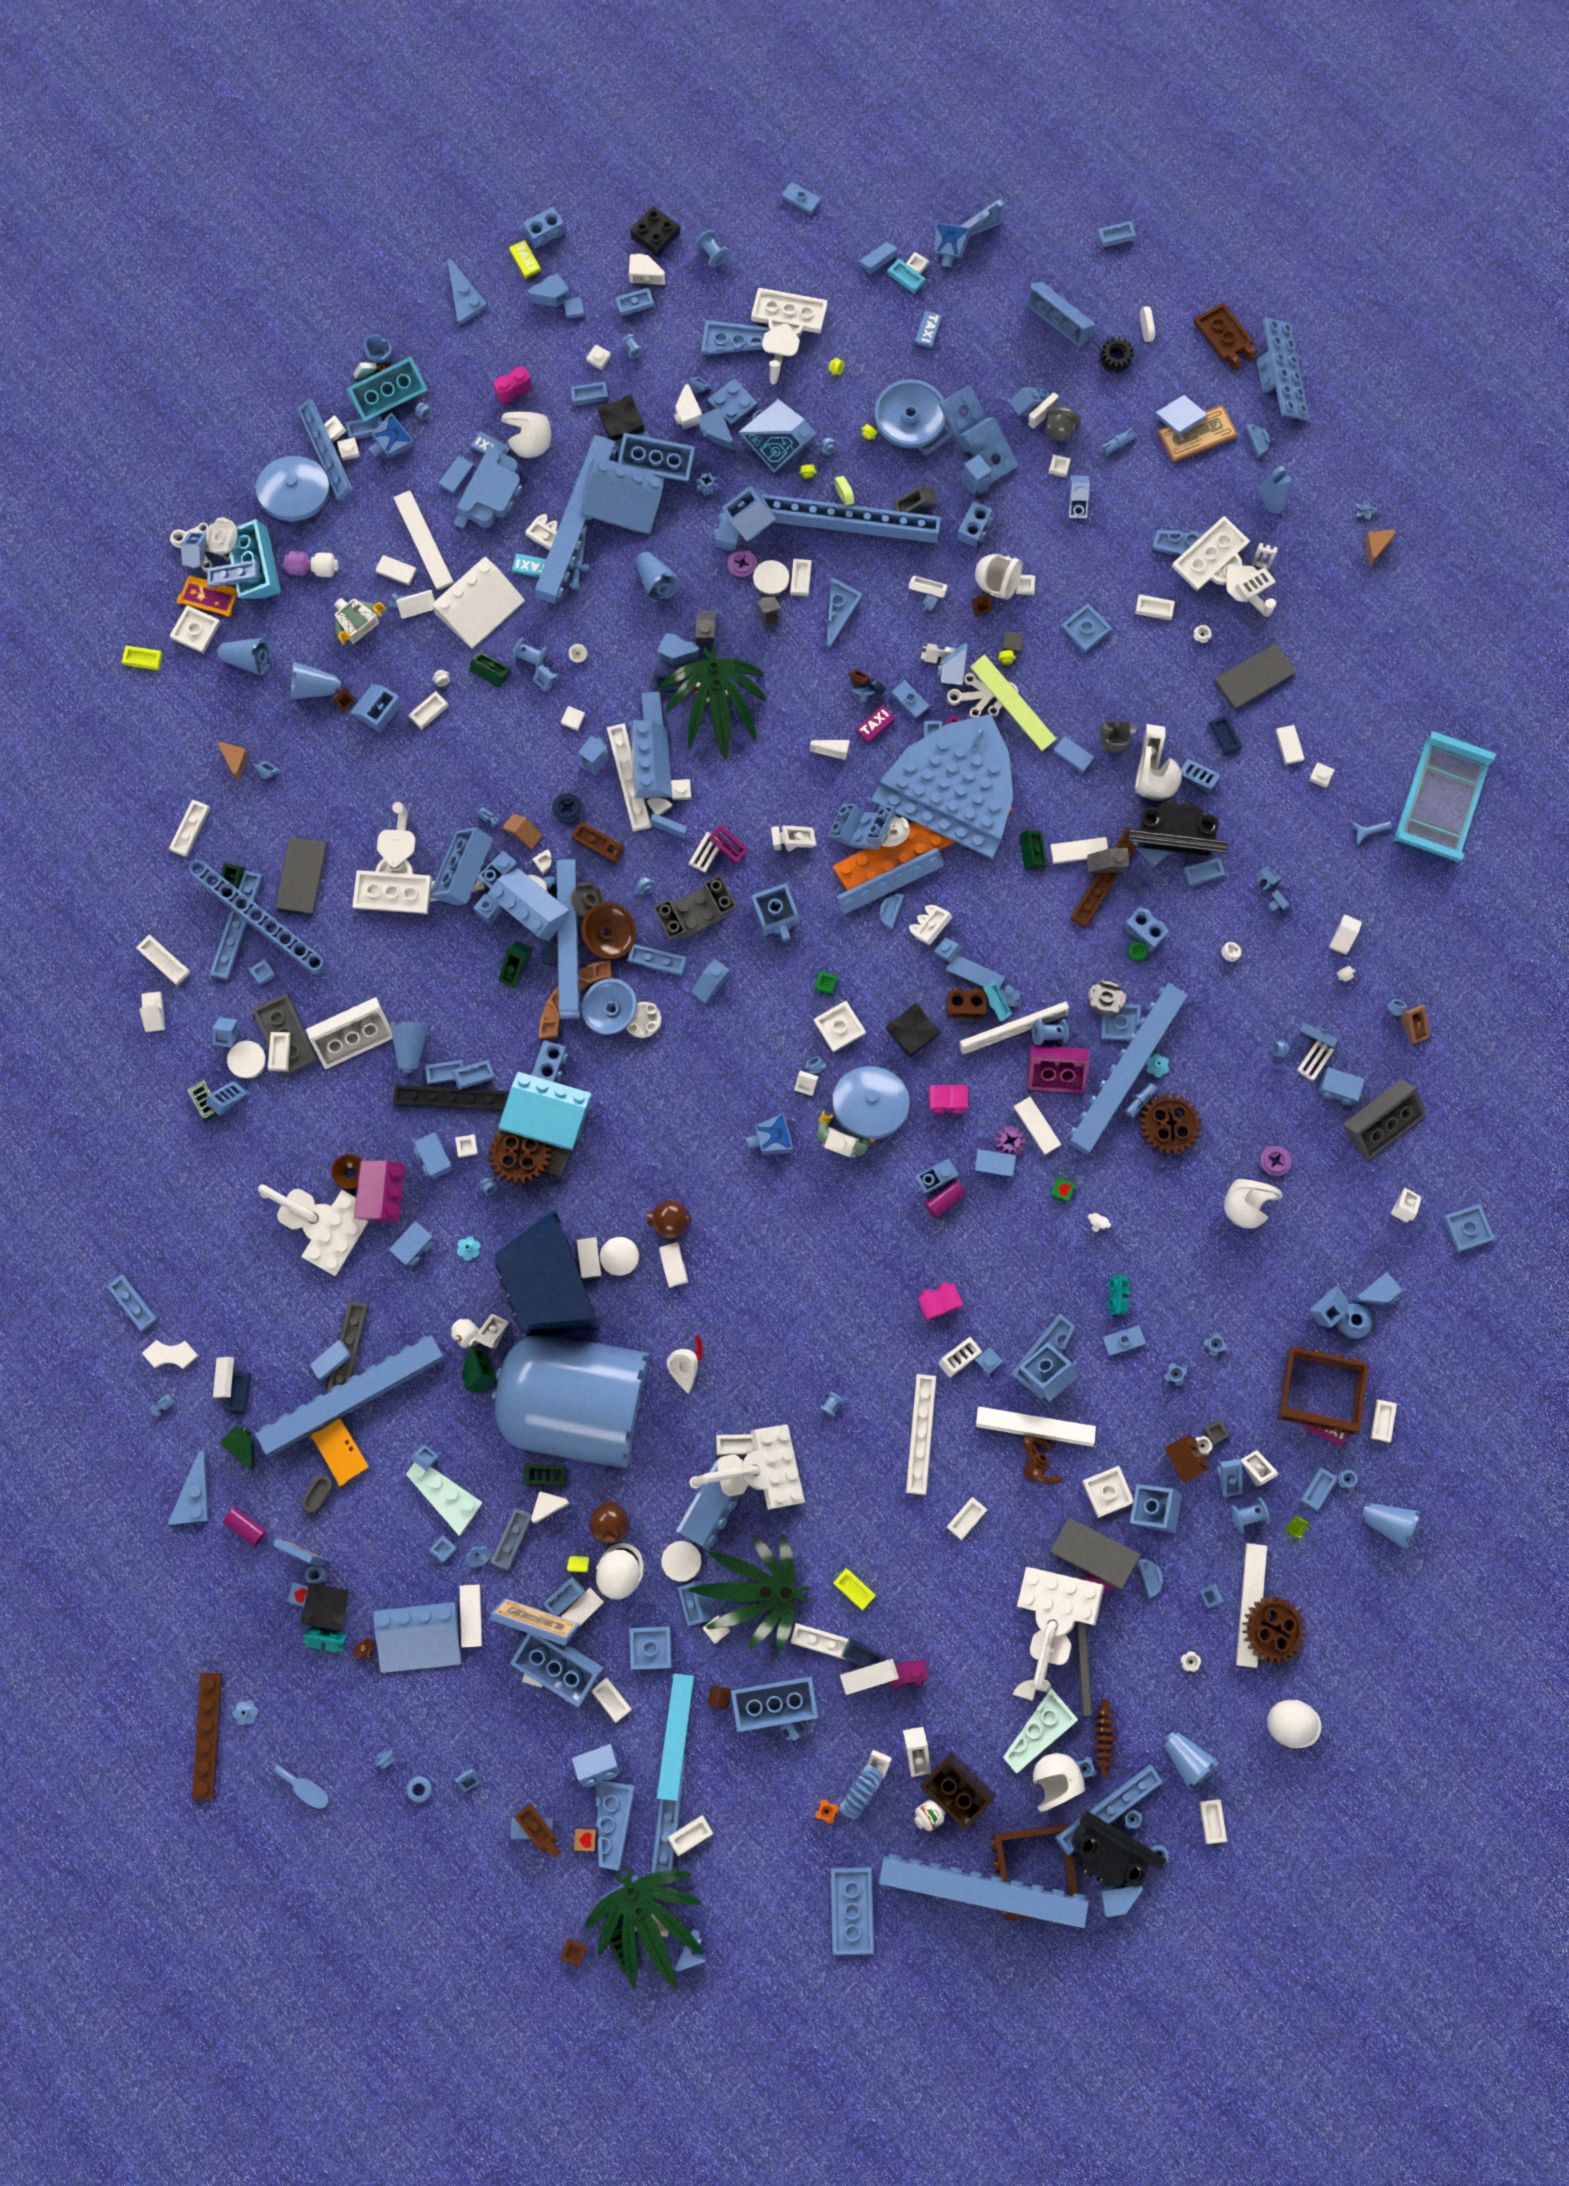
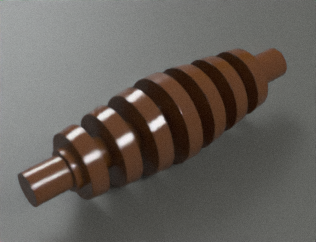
(1105, 1738)

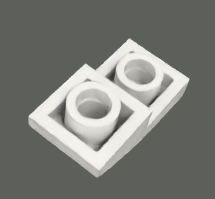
(673, 1264)

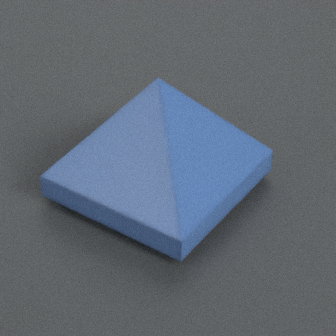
(699, 385)
(266, 769)
(1211, 1596)
(467, 1780)

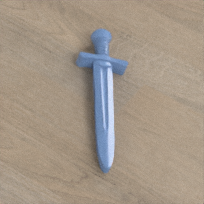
(578, 566)

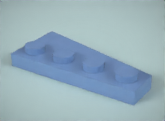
(731, 337)
(1174, 541)
(1057, 1335)
(614, 1811)

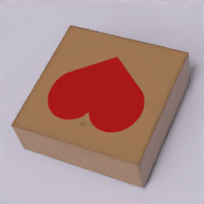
(585, 1839)

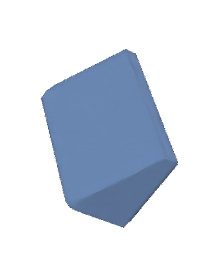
(879, 257)
(995, 1162)
(694, 1605)

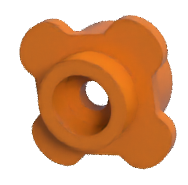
(820, 1814)

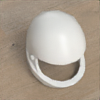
(534, 434)
(998, 575)
(1157, 784)
(1244, 1202)
(619, 1572)
(1294, 1724)
(1059, 1778)

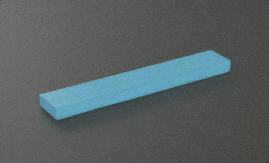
(675, 1737)

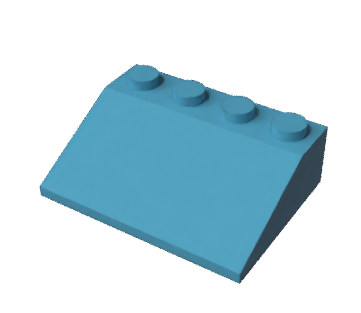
(545, 1111)

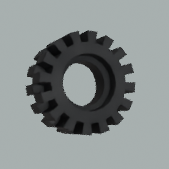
(1116, 345)

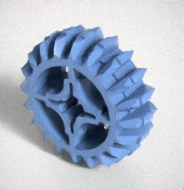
(861, 1792)

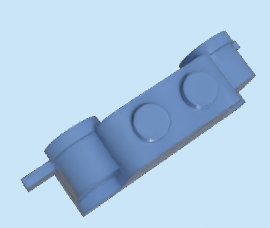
(490, 489)

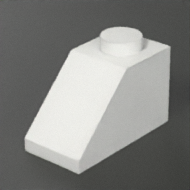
(645, 270)
(687, 409)
(1155, 738)
(917, 1751)

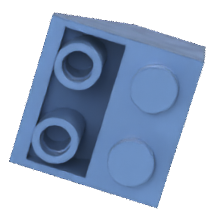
(749, 513)
(377, 707)

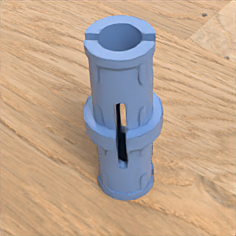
(1118, 441)
(1140, 1100)

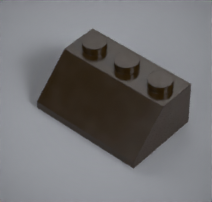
(958, 1790)

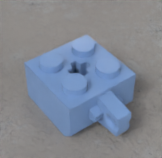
(781, 920)

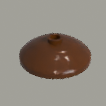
(619, 928)

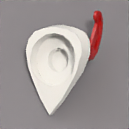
(684, 1365)

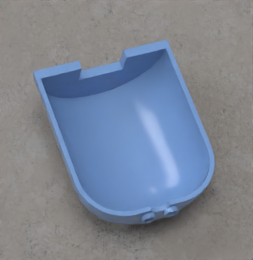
(570, 1398)

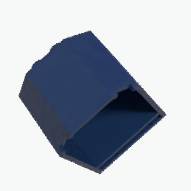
(544, 1281)

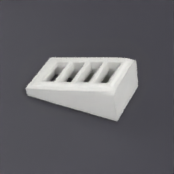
(1245, 594)
(832, 748)
(953, 1369)

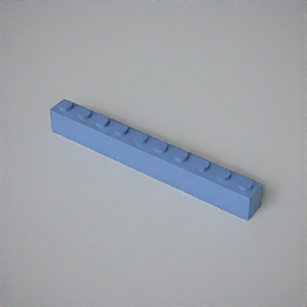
(854, 519)
(571, 529)
(1127, 1069)
(349, 1396)
(984, 1891)

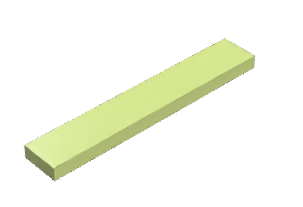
(1013, 703)

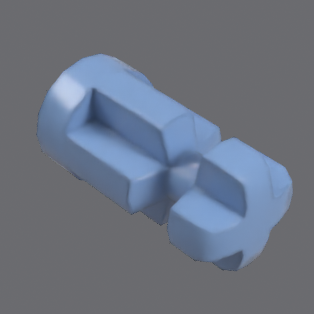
(487, 816)
(163, 1403)

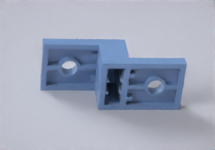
(977, 432)

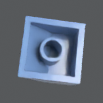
(715, 428)
(1049, 1371)
(1156, 1508)

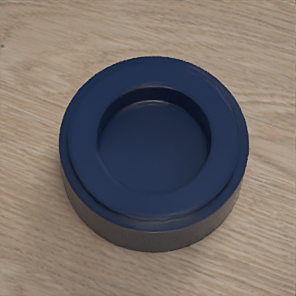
(877, 686)
(549, 955)

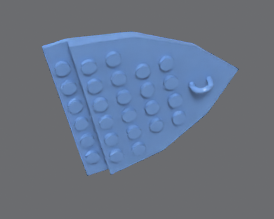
(954, 784)

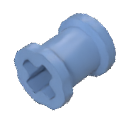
(631, 346)
(832, 1404)

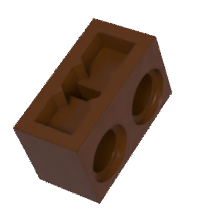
(966, 1010)

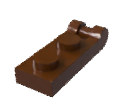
(597, 842)

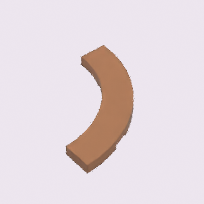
(588, 976)

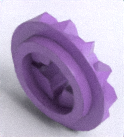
(737, 557)
(1001, 1138)
(1284, 1160)

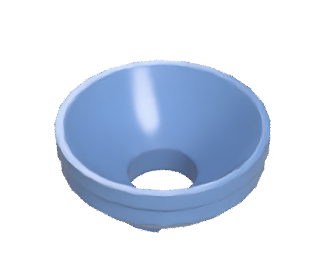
(1353, 1331)

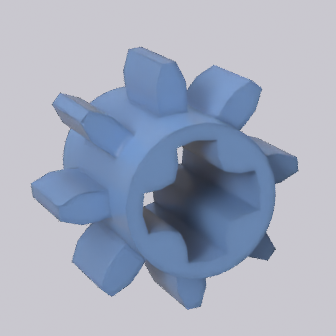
(702, 484)

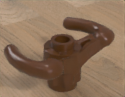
(1037, 1462)

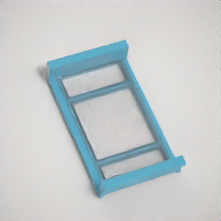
(1443, 796)

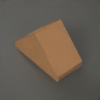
(1376, 542)
(235, 757)
(523, 831)
(1416, 1024)

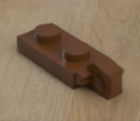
(538, 1830)

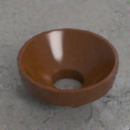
(340, 1167)

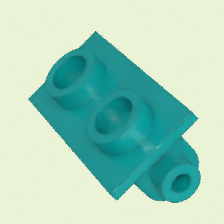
(1117, 1304)
(317, 1636)

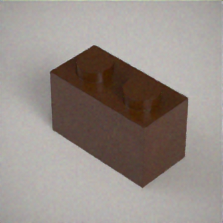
(1187, 1458)

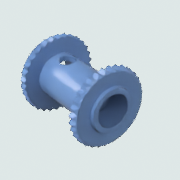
(707, 242)
(529, 653)
(1050, 1032)
(1250, 1515)

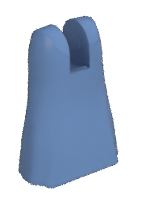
(1275, 490)

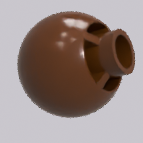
(669, 1219)
(609, 1523)

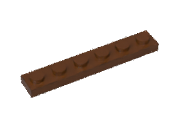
(207, 1736)

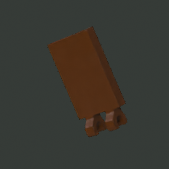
(1225, 335)

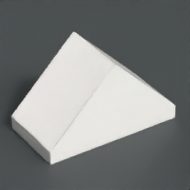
(1345, 934)
(1258, 1468)
(547, 1505)

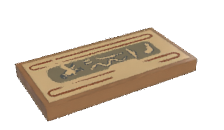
(1207, 434)

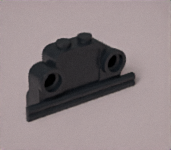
(1178, 830)
(1111, 1853)

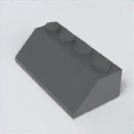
(1385, 1119)

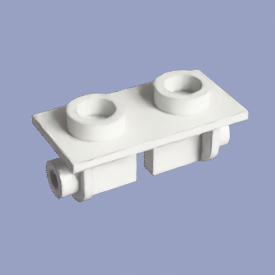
(932, 653)

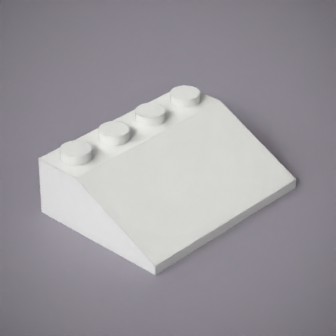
(478, 603)

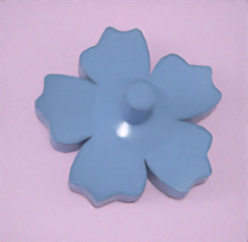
(1010, 995)

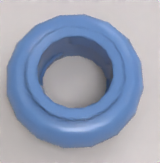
(410, 1789)

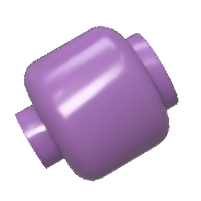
(297, 563)

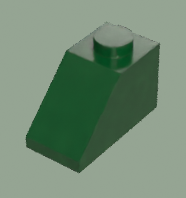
(515, 963)
(477, 1371)
(241, 1445)

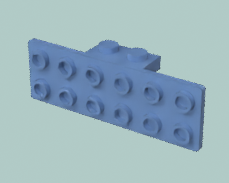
(1281, 369)

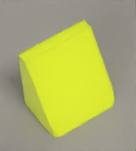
(578, 1564)

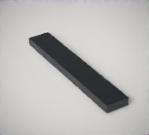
(450, 1097)

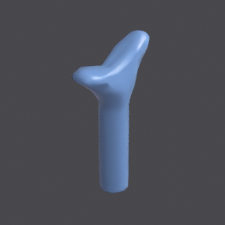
(1362, 832)

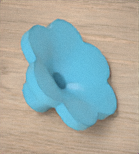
(1154, 1068)
(472, 1251)

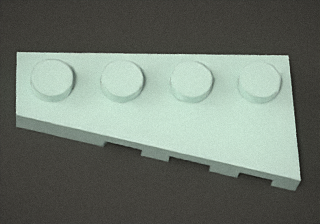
(448, 1498)
(1043, 1728)

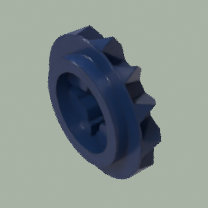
(567, 799)

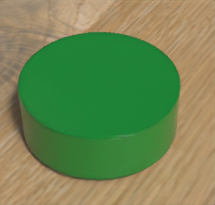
(1137, 951)

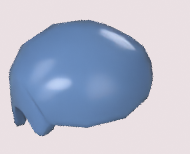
(377, 349)

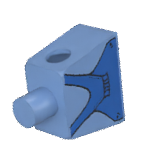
(950, 242)
(390, 438)
(771, 1137)

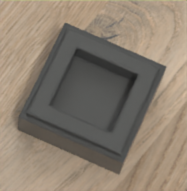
(1012, 642)
(1216, 1432)

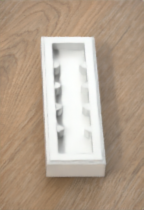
(163, 960)

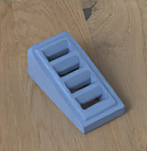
(1201, 770)
(220, 1108)

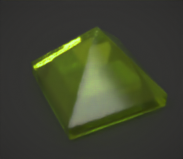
(1297, 1527)

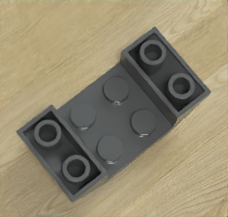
(696, 910)

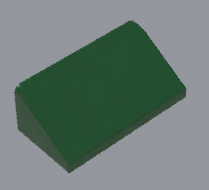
(489, 669)
(1032, 850)

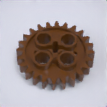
(1153, 1125)
(502, 1153)
(1267, 1646)

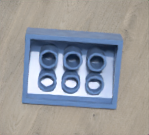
(621, 495)
(418, 1637)

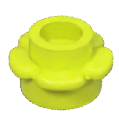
(836, 366)
(868, 432)
(807, 471)
(1006, 657)

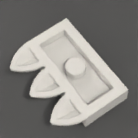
(542, 533)
(931, 924)

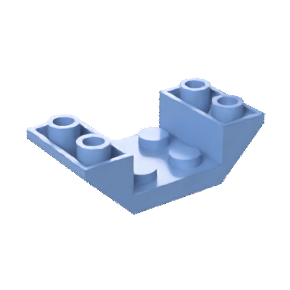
(862, 828)

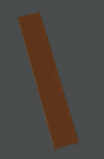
(1099, 887)

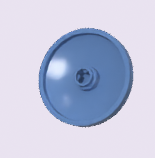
(910, 413)
(292, 488)
(870, 1102)

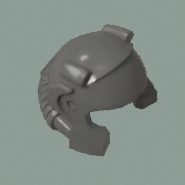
(1062, 423)
(1116, 735)

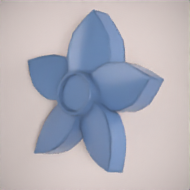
(1365, 510)

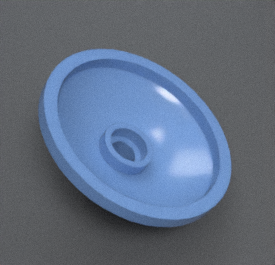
(600, 1001)

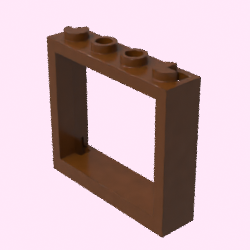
(1318, 1421)
(999, 1864)

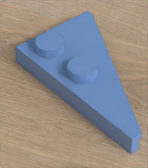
(987, 218)
(466, 298)
(841, 606)
(193, 1500)

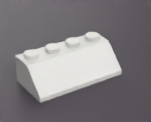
(350, 1033)

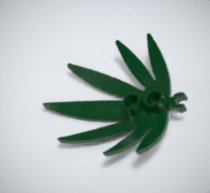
(715, 679)
(772, 1593)
(637, 1905)

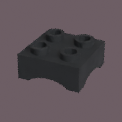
(655, 231)
(621, 418)
(912, 1030)
(324, 1606)

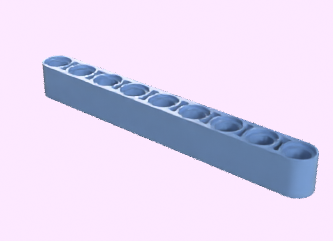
(253, 909)
(568, 943)

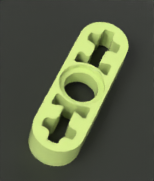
(844, 490)

